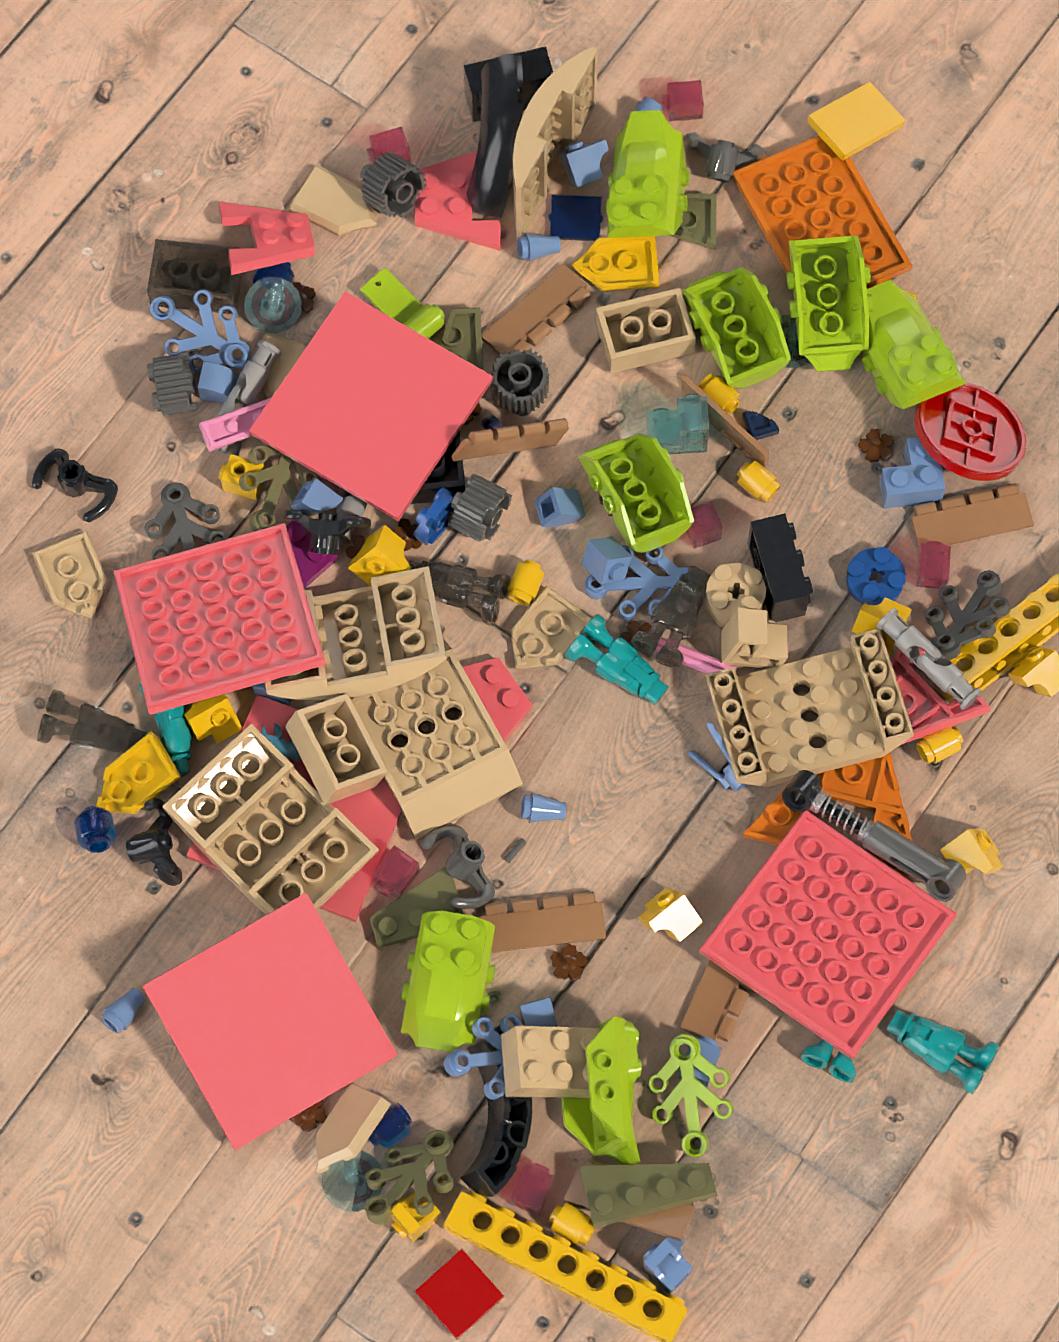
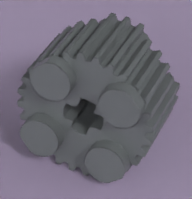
(392, 184)
(173, 384)
(506, 385)
(479, 508)

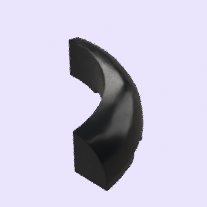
(498, 131)
(505, 1133)

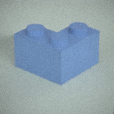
(916, 482)

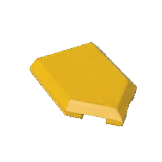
(620, 263)
(137, 776)

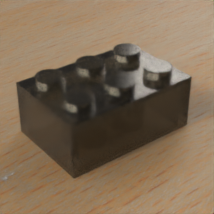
(187, 267)

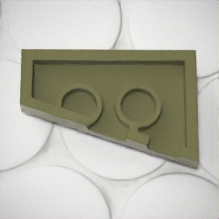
(699, 220)
(464, 335)
(402, 917)

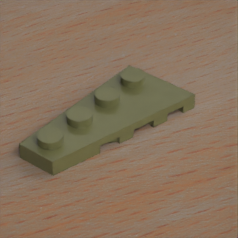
(642, 1189)

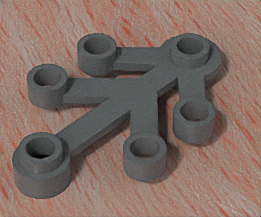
(184, 527)
(950, 641)

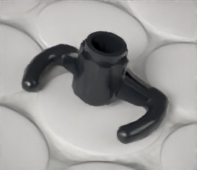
(75, 481)
(326, 530)
(155, 845)

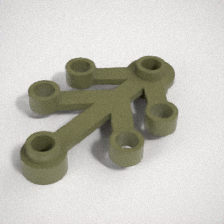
(280, 478)
(435, 1148)

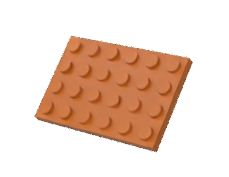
(816, 196)

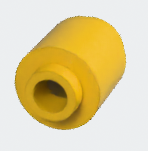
(720, 392)
(757, 481)
(525, 582)
(939, 745)
(572, 1224)

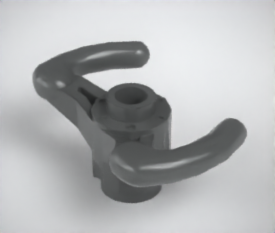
(723, 156)
(464, 864)

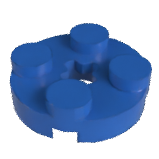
(434, 519)
(879, 561)

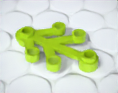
(690, 1089)

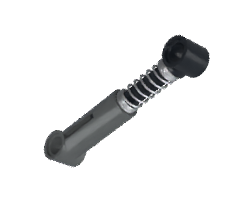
(940, 876)

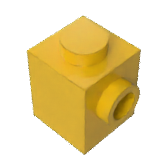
(233, 470)

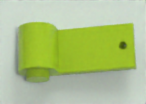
(401, 305)

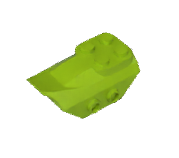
(647, 178)
(830, 300)
(738, 326)
(906, 350)
(640, 490)
(448, 980)
(605, 1118)

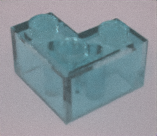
(681, 429)

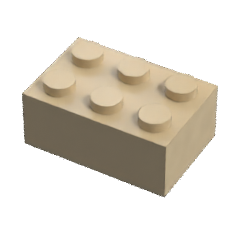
(645, 330)
(336, 749)
(546, 1061)

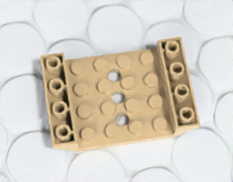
(850, 692)
(444, 771)

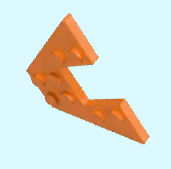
(862, 785)

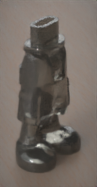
(457, 582)
(674, 613)
(93, 729)

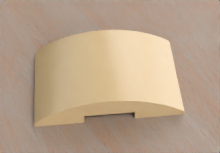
(551, 121)
(370, 638)
(268, 826)

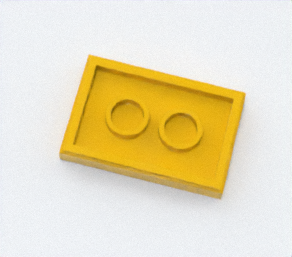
(855, 121)

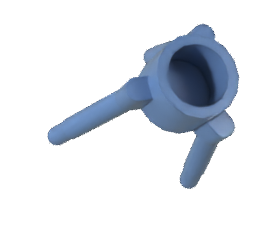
(729, 779)

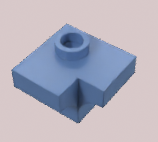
(583, 161)
(667, 1264)

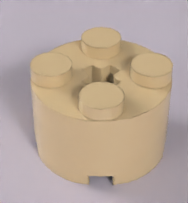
(733, 580)

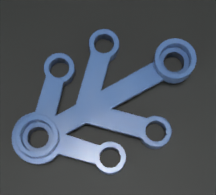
(206, 333)
(647, 582)
(483, 1059)

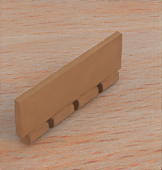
(530, 315)
(733, 431)
(511, 439)
(974, 521)
(548, 926)
(714, 998)
(668, 1222)

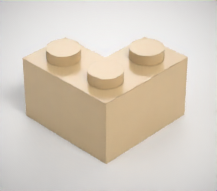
(753, 640)

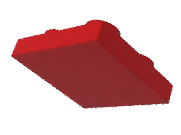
(459, 1294)

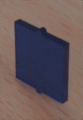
(575, 217)

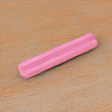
(697, 659)

